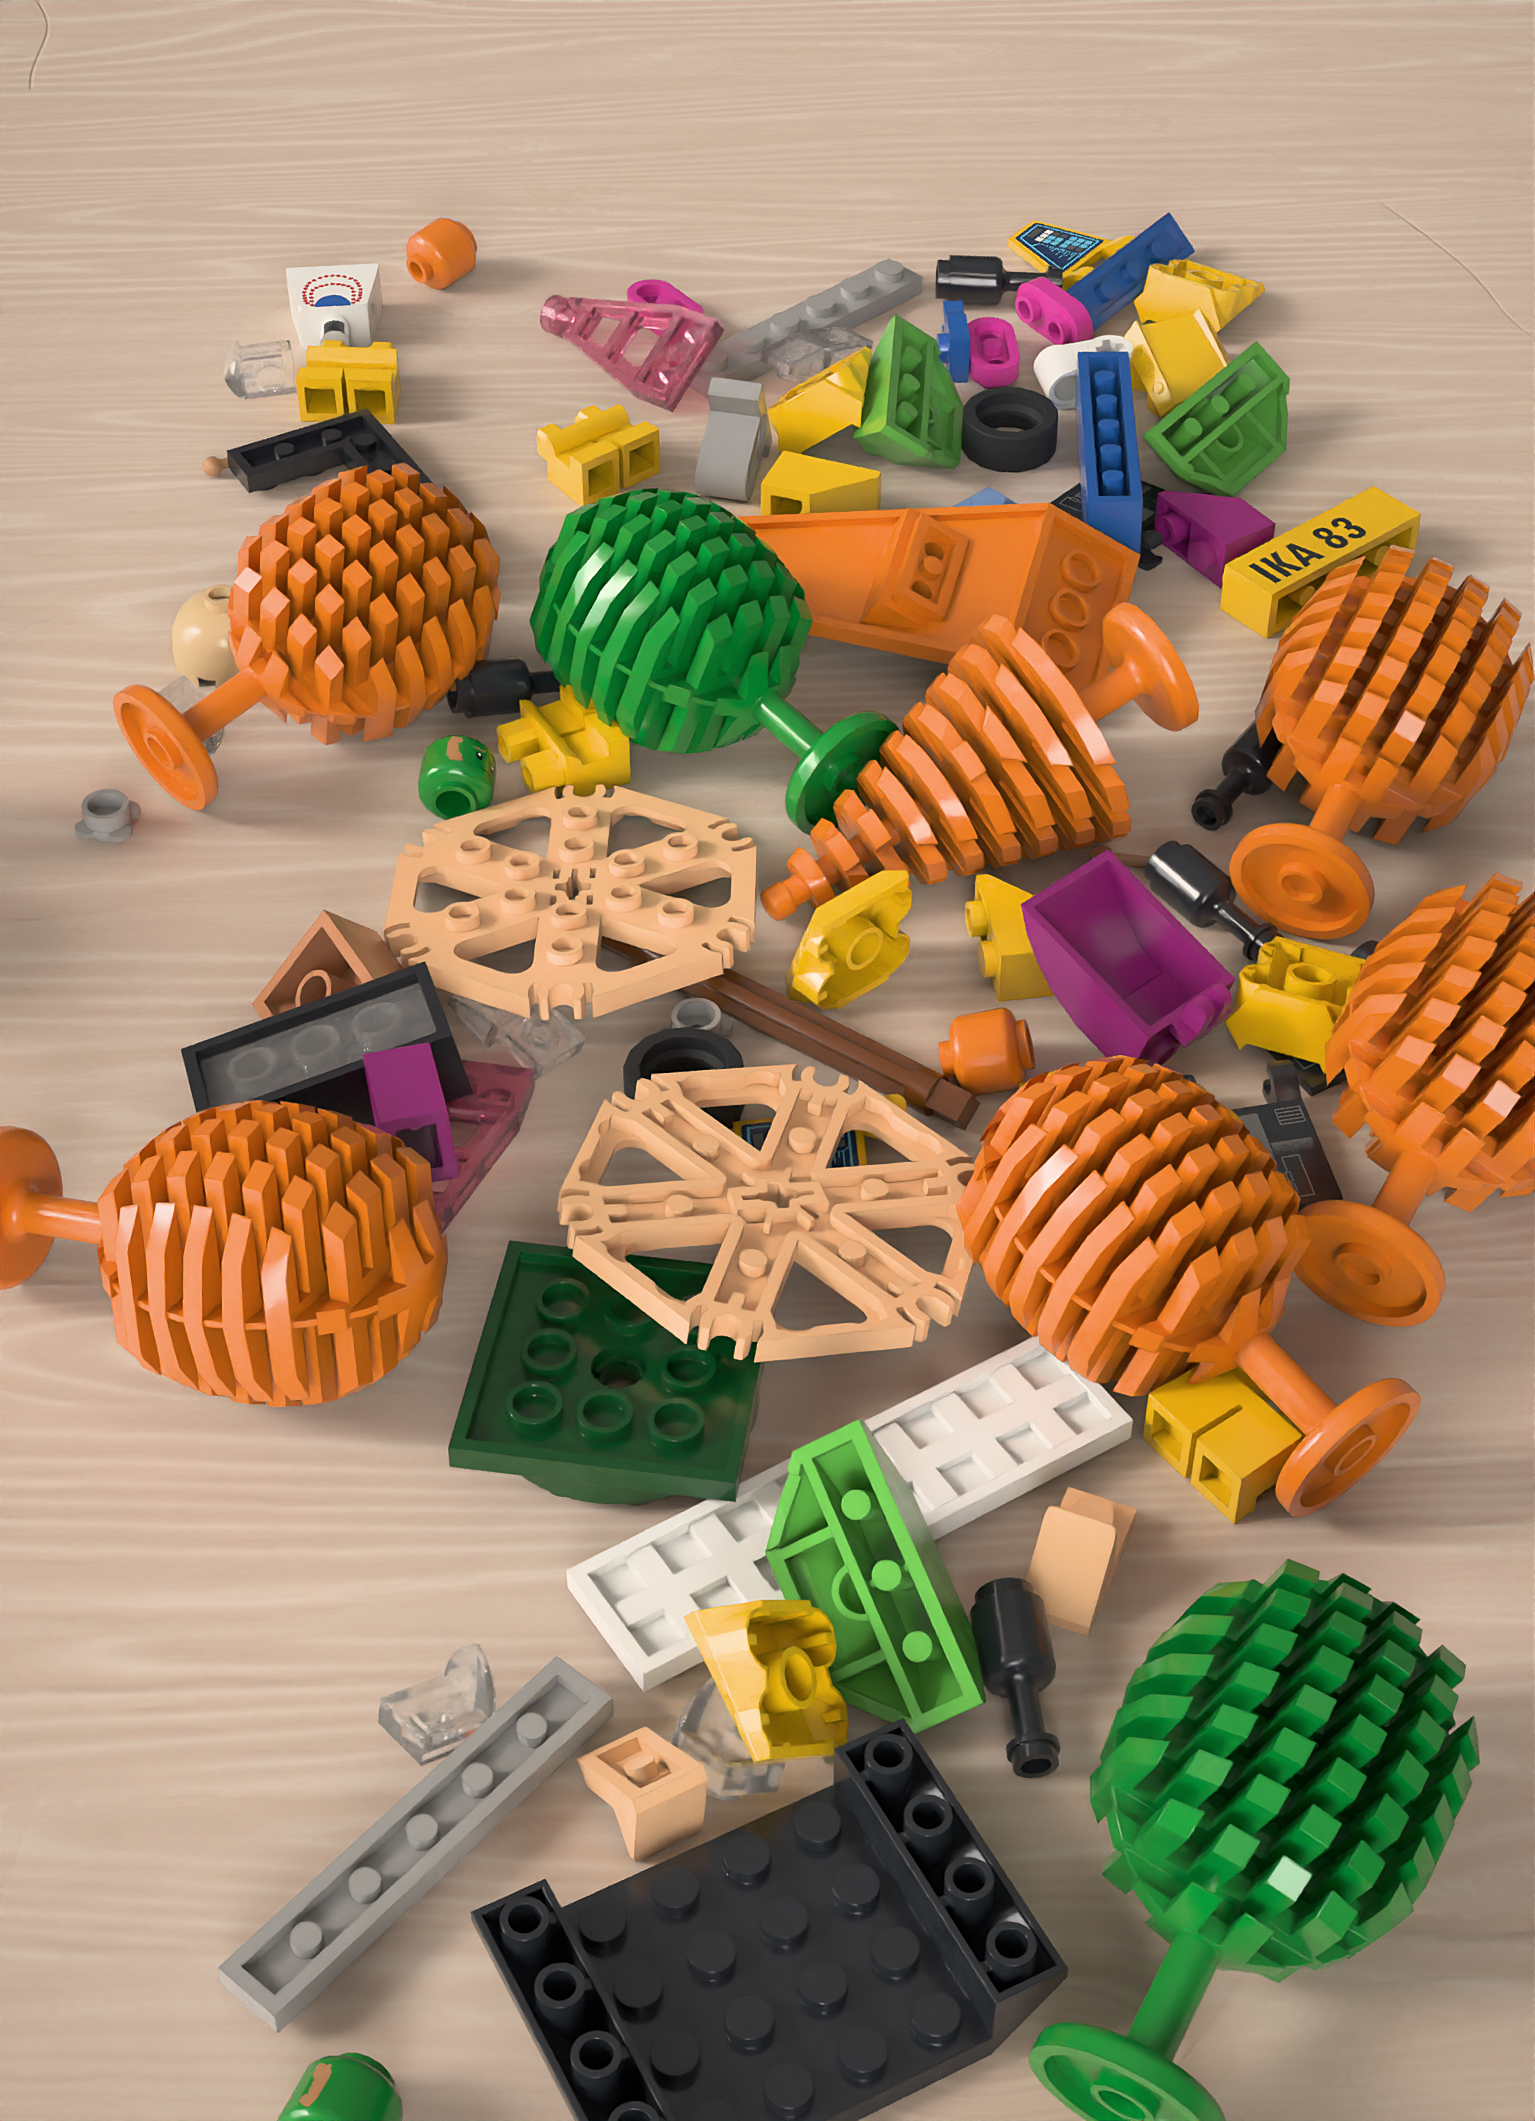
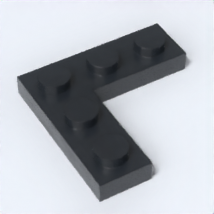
(309, 451)

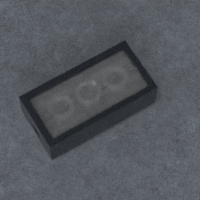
(317, 1048)

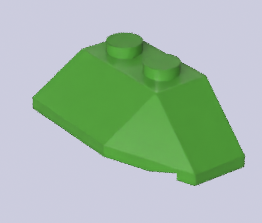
(910, 402)
(1227, 426)
(866, 1558)

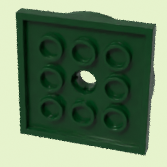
(543, 1398)

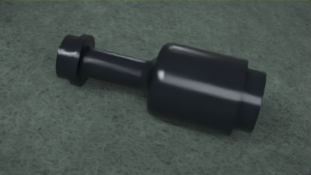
(982, 279)
(498, 686)
(1244, 772)
(1190, 879)
(1017, 1665)

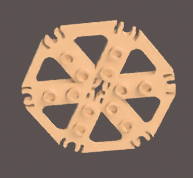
(617, 899)
(732, 1198)

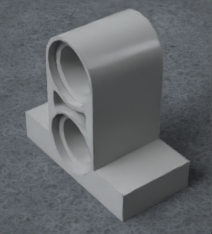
(733, 440)

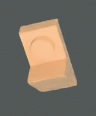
(1079, 1557)
(651, 1787)

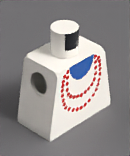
(335, 303)

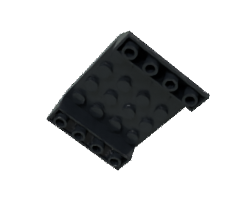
(784, 1962)

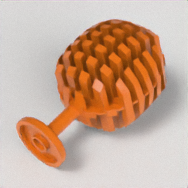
(338, 618)
(1390, 712)
(1444, 1079)
(1158, 1240)
(248, 1248)

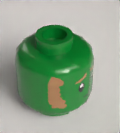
(456, 776)
(344, 2090)

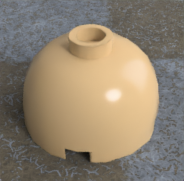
(201, 637)

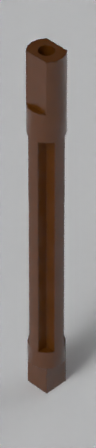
(824, 1040)

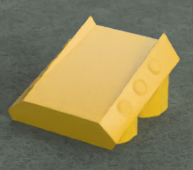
(1186, 285)
(1174, 359)
(822, 404)
(852, 943)
(1292, 998)
(775, 1676)

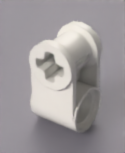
(1057, 366)

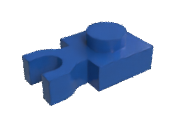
(955, 341)

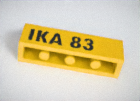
(1282, 575)

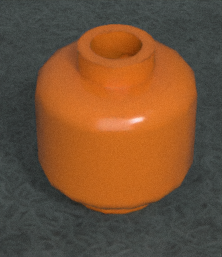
(441, 253)
(987, 1051)

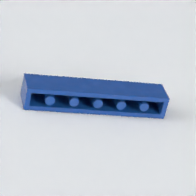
(1108, 447)

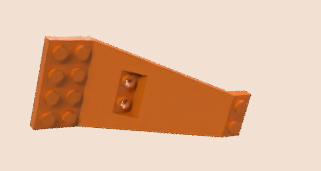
(933, 574)

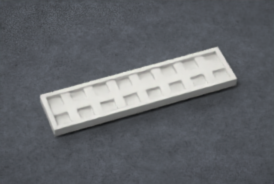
(955, 1445)

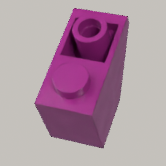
(1210, 529)
(411, 1104)

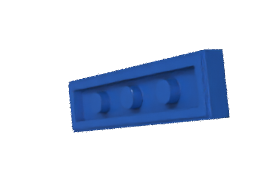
(1124, 273)

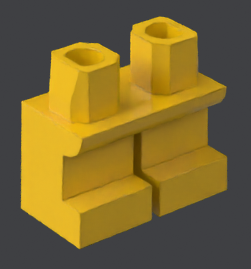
(349, 380)
(599, 453)
(565, 746)
(1221, 1437)

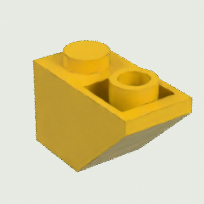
(818, 486)
(1003, 941)

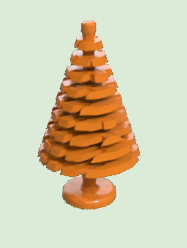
(994, 764)

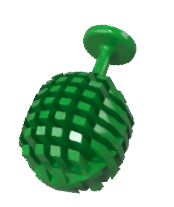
(691, 638)
(1267, 1807)

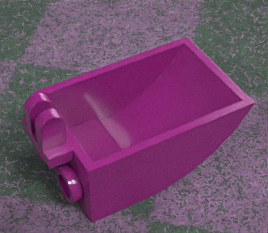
(1125, 963)

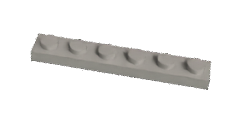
(843, 305)
(414, 1844)

